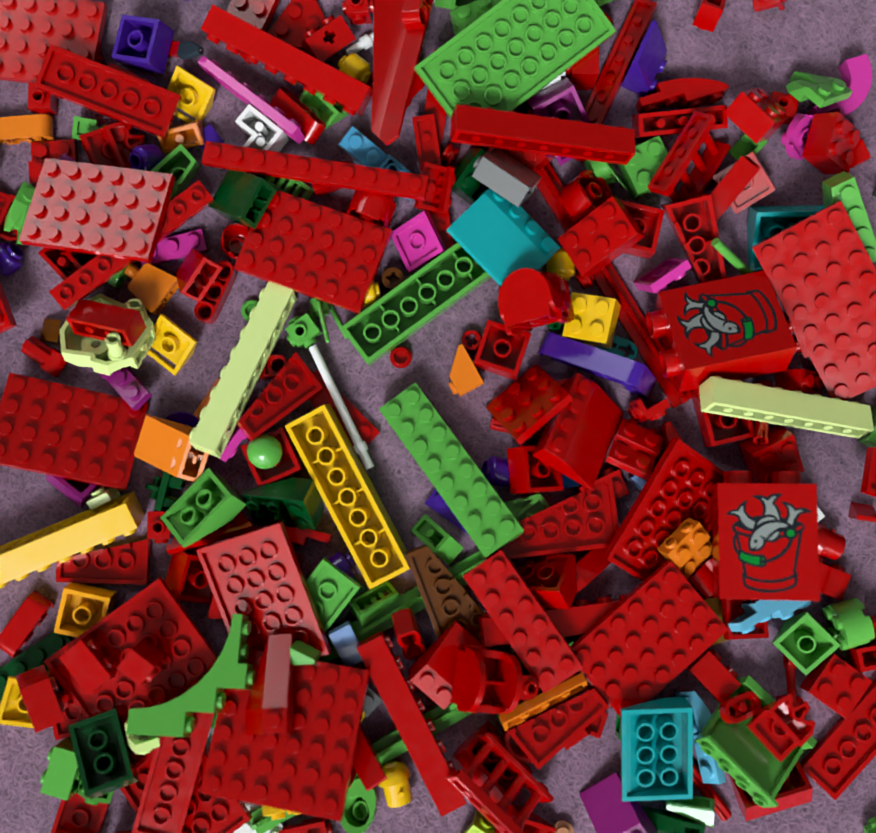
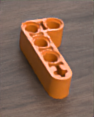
(26, 128)

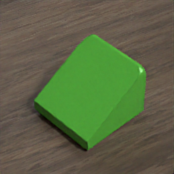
(303, 654)

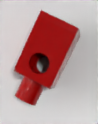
(197, 275)

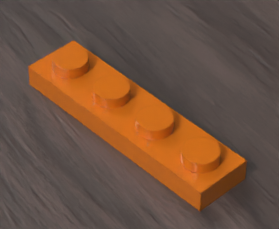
(529, 708)

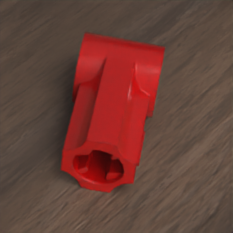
(48, 358)

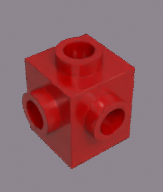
(358, 11)

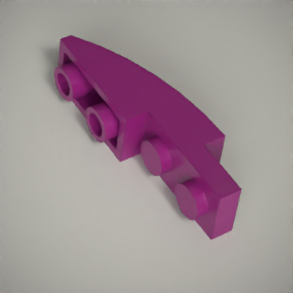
(128, 386)

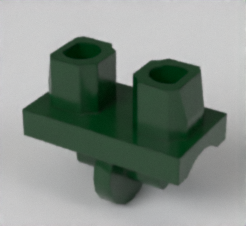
(164, 500)

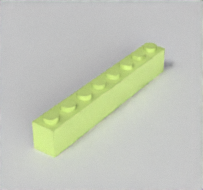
(243, 370)
(785, 407)

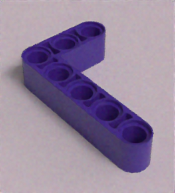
(629, 373)

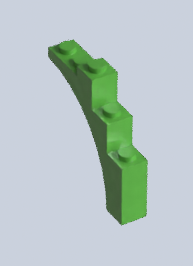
(207, 696)

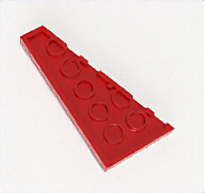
(571, 525)

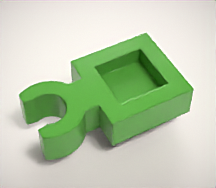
(83, 125)

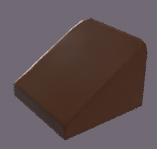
(51, 330)

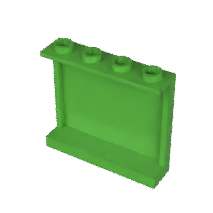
(744, 755)

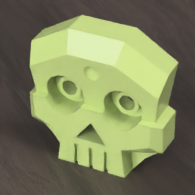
(111, 353)

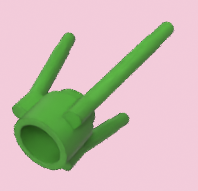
(321, 310)

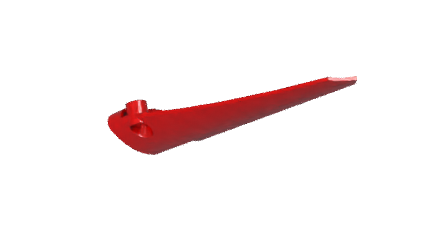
(396, 51)

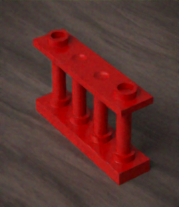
(682, 153)
(480, 796)

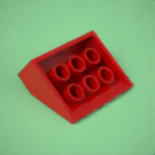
(580, 433)

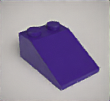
(647, 63)

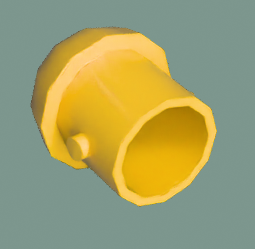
(397, 786)

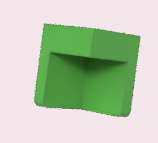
(745, 146)

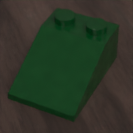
(102, 754)

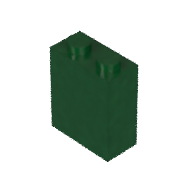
(243, 198)

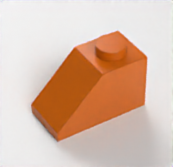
(463, 374)

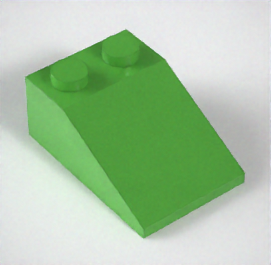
(203, 508)

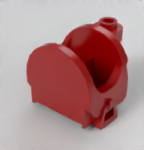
(533, 300)
(490, 681)

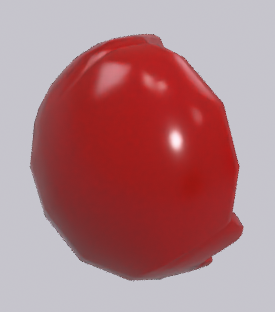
(231, 237)

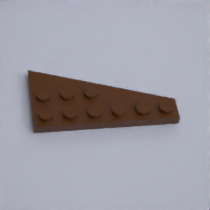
(444, 595)

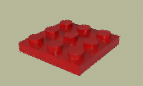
(529, 403)

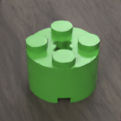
(848, 623)

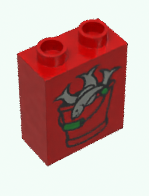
(721, 330)
(765, 538)

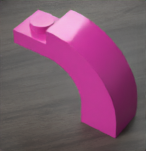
(858, 77)

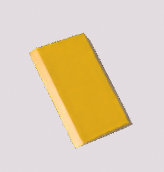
(195, 94)
(172, 343)
(12, 706)

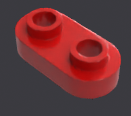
(738, 709)

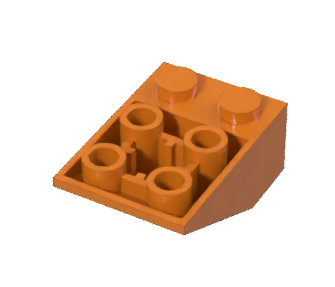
(168, 448)

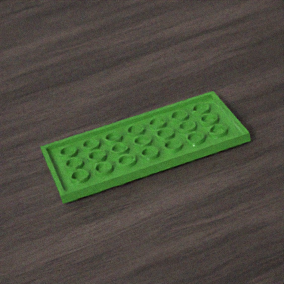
(513, 52)

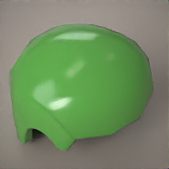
(264, 451)

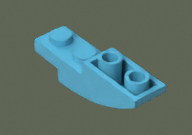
(762, 611)
(708, 766)

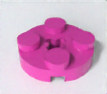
(796, 135)

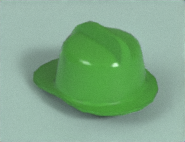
(604, 170)
(359, 808)

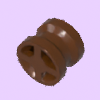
(391, 283)

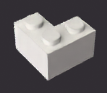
(262, 131)

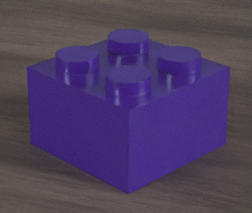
(142, 44)

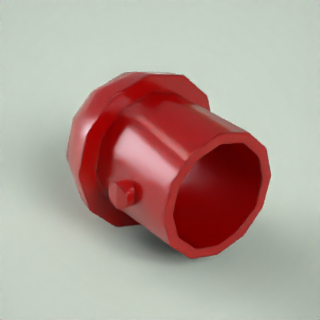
(830, 543)

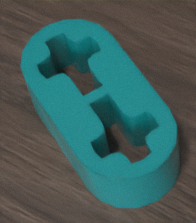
(623, 343)

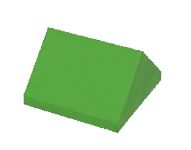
(804, 642)

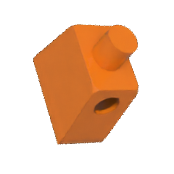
(151, 286)

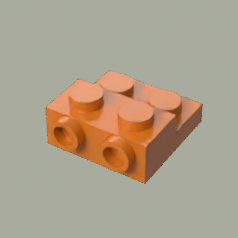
(687, 547)

